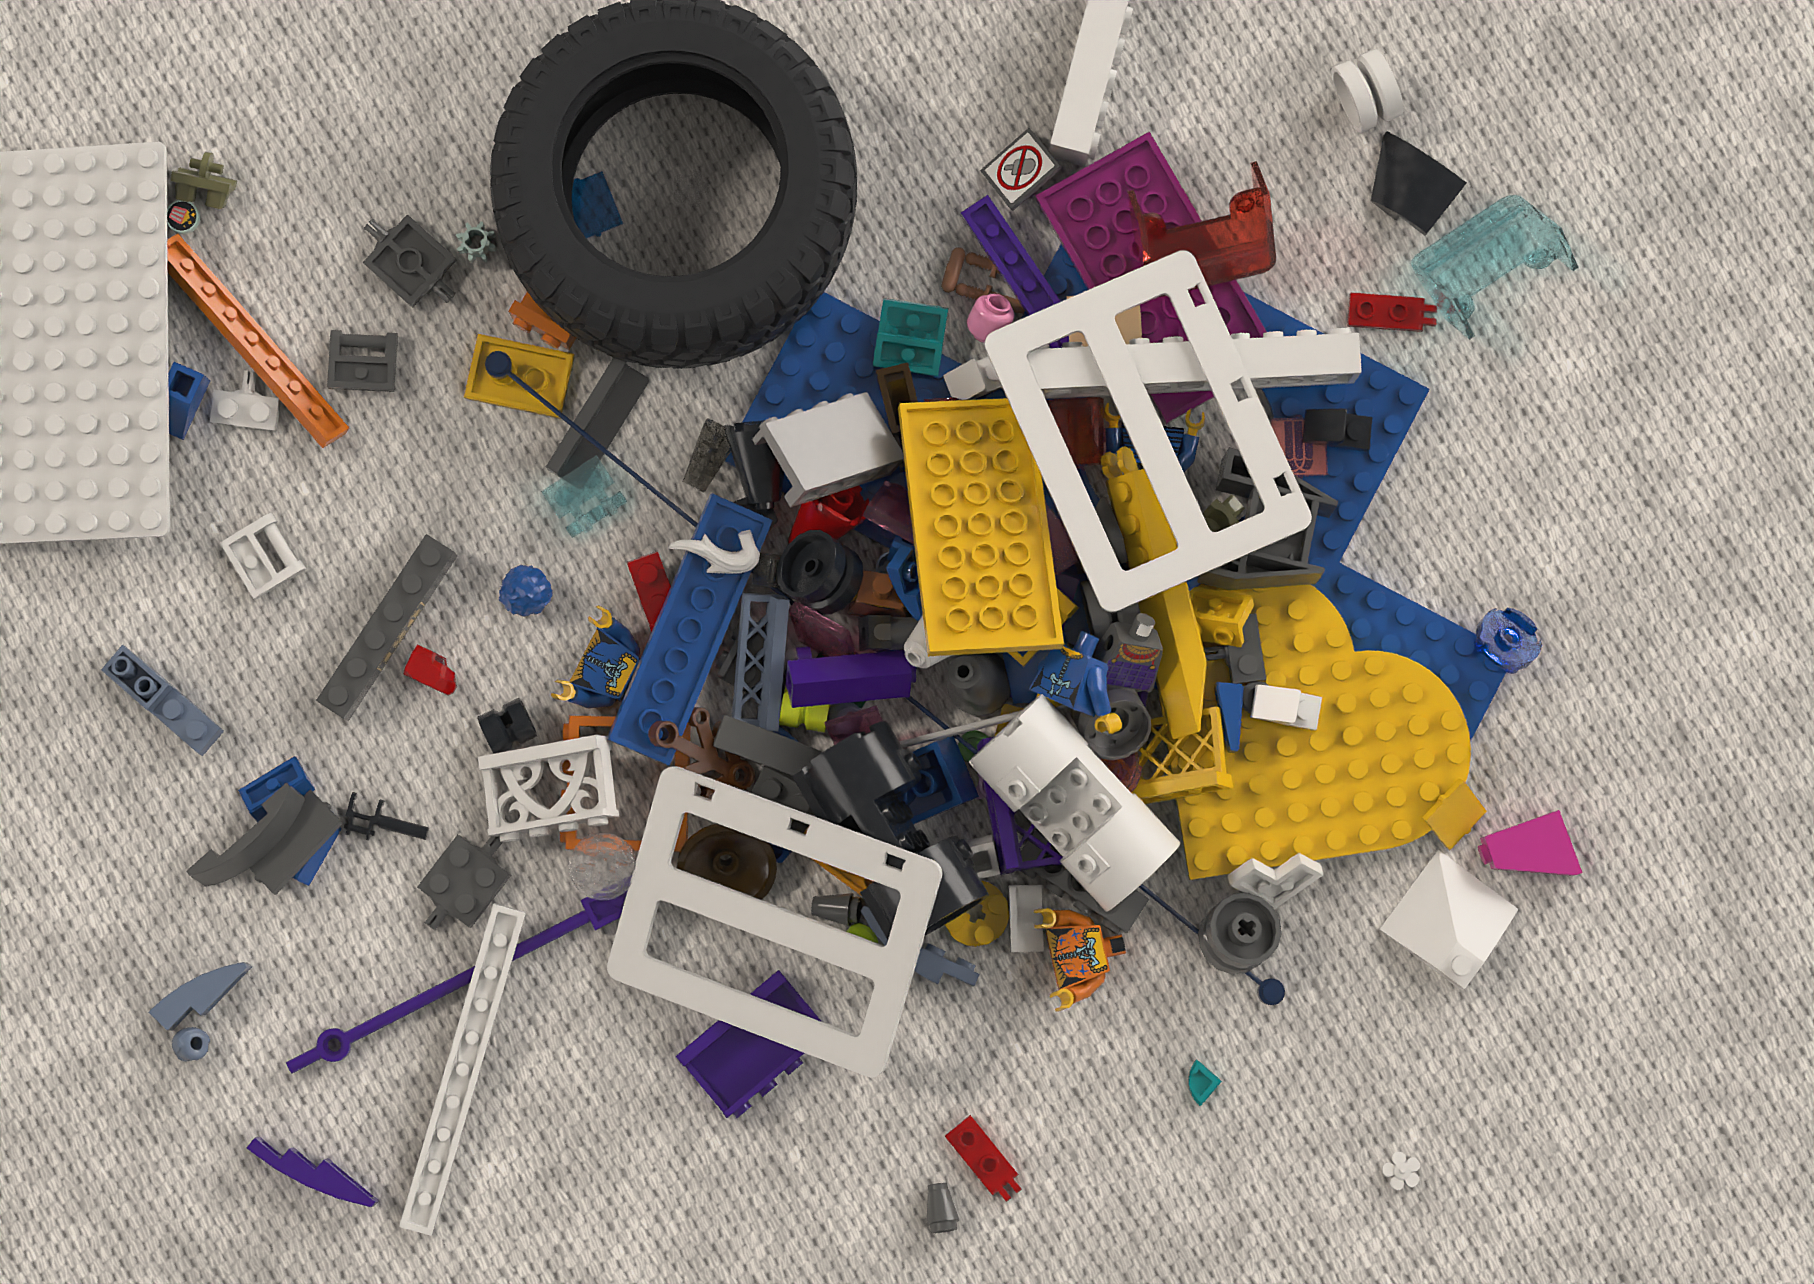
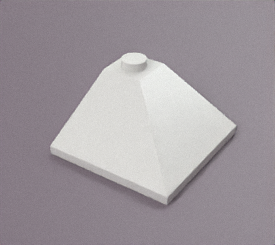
(1449, 920)

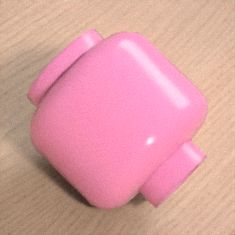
(988, 315)

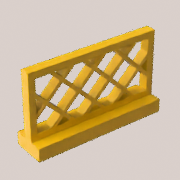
(1187, 782)

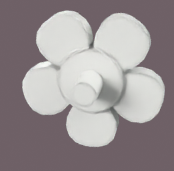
(1401, 1171)

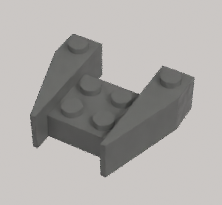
(1281, 562)

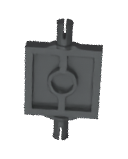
(409, 261)
(463, 881)

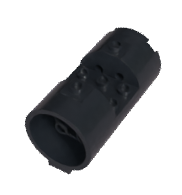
(862, 785)

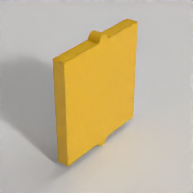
(1454, 814)

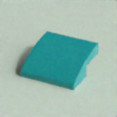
(910, 335)

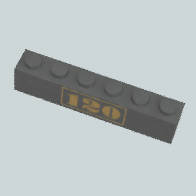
(387, 627)

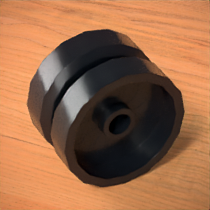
(820, 572)

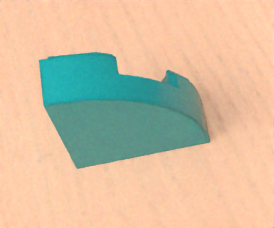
(1201, 1082)

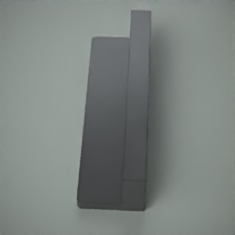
(599, 417)

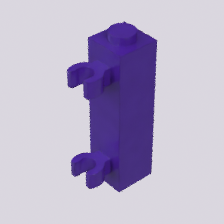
(848, 677)

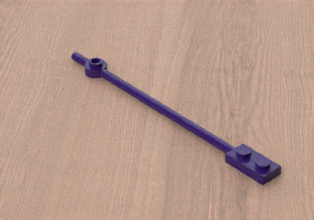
(596, 911)

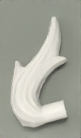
(722, 560)

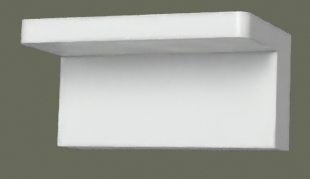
(1022, 903)

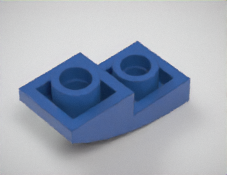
(905, 580)

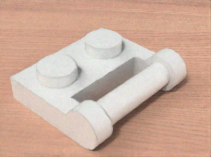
(252, 561)

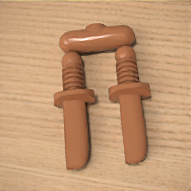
(953, 271)

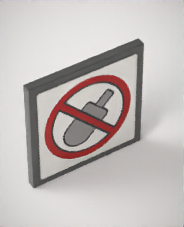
(1021, 169)

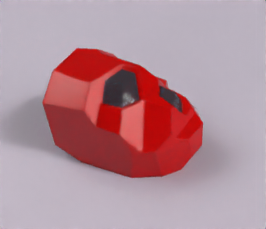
(430, 670)

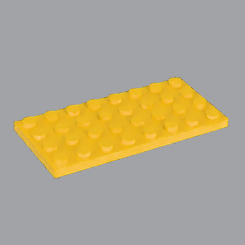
(978, 529)

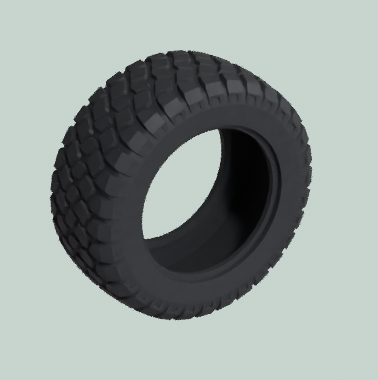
(650, 52)

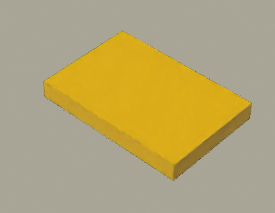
(539, 367)

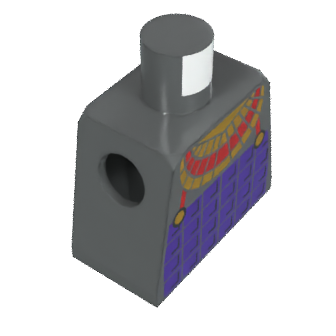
(1131, 653)

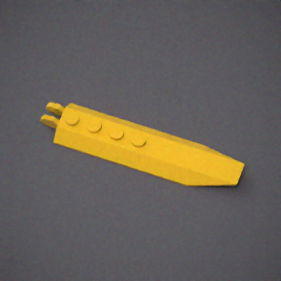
(1145, 539)

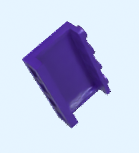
(738, 1063)

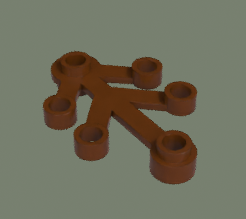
(706, 755)

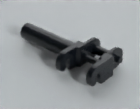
(382, 821)

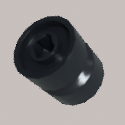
(498, 735)

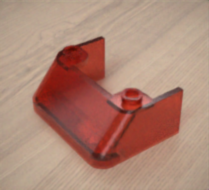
(1223, 246)

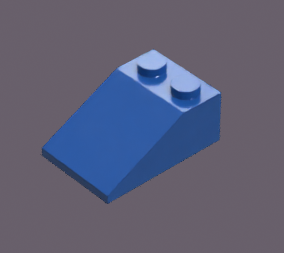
(944, 781)

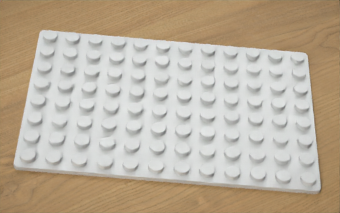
(84, 344)

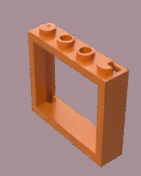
(572, 731)

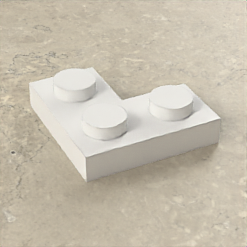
(1278, 884)

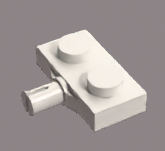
(245, 406)

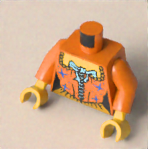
(1077, 953)

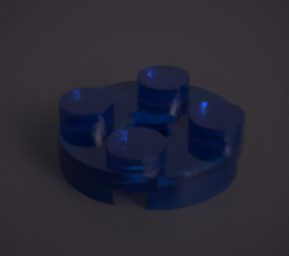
(1497, 649)

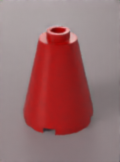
(831, 514)

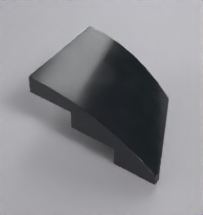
(1413, 184)

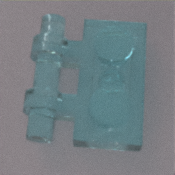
(577, 488)

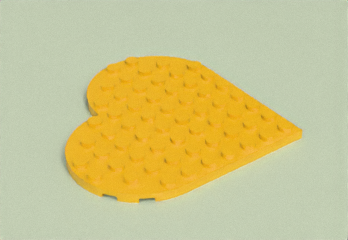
(1355, 785)

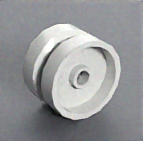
(1367, 90)

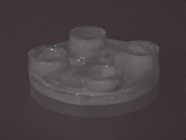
(602, 866)

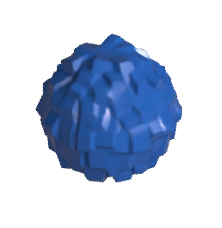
(525, 591)

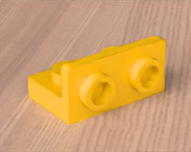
(1221, 615)

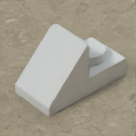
(972, 379)
(1286, 707)

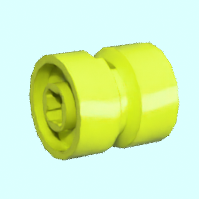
(811, 716)

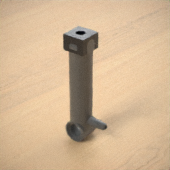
(884, 632)

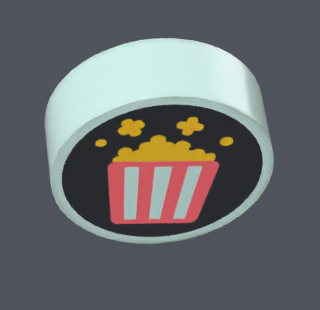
(182, 217)

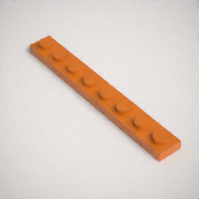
(253, 343)

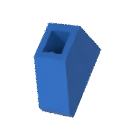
(185, 395)

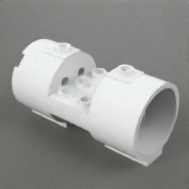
(1075, 802)

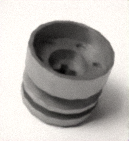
(1134, 730)

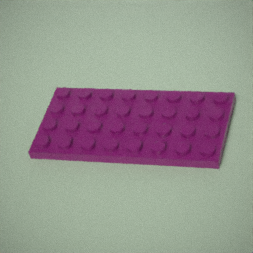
(1096, 231)

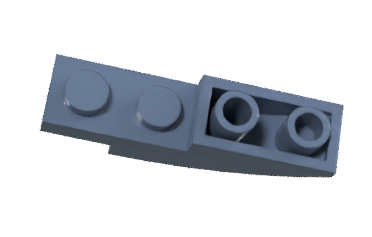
(162, 700)
(931, 959)

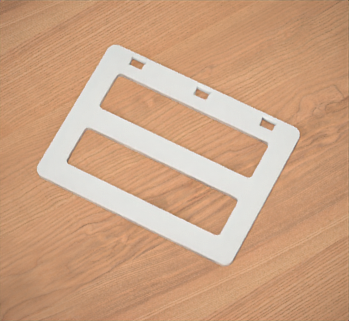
(1094, 317)
(887, 965)

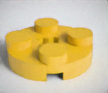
(985, 930)

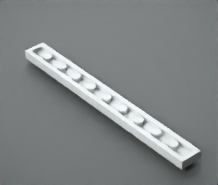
(462, 1069)

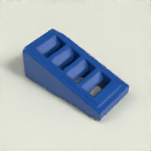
(1230, 701)

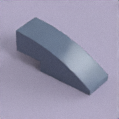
(198, 994)

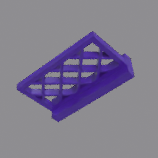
(1006, 836)

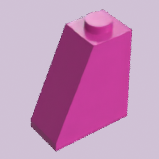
(1532, 847)

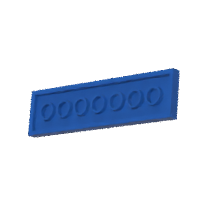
(686, 633)

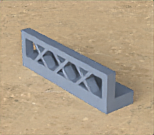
(772, 659)

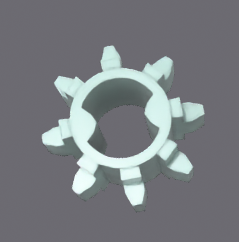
(485, 242)

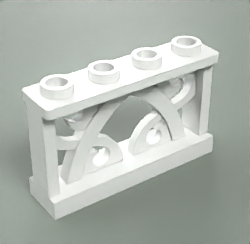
(512, 764)

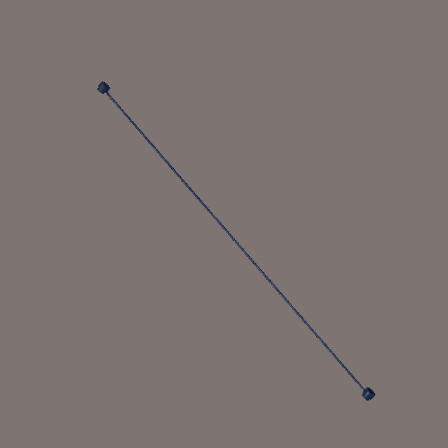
(500, 366)

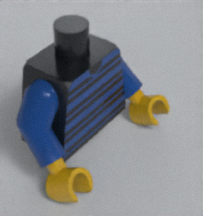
(1183, 444)

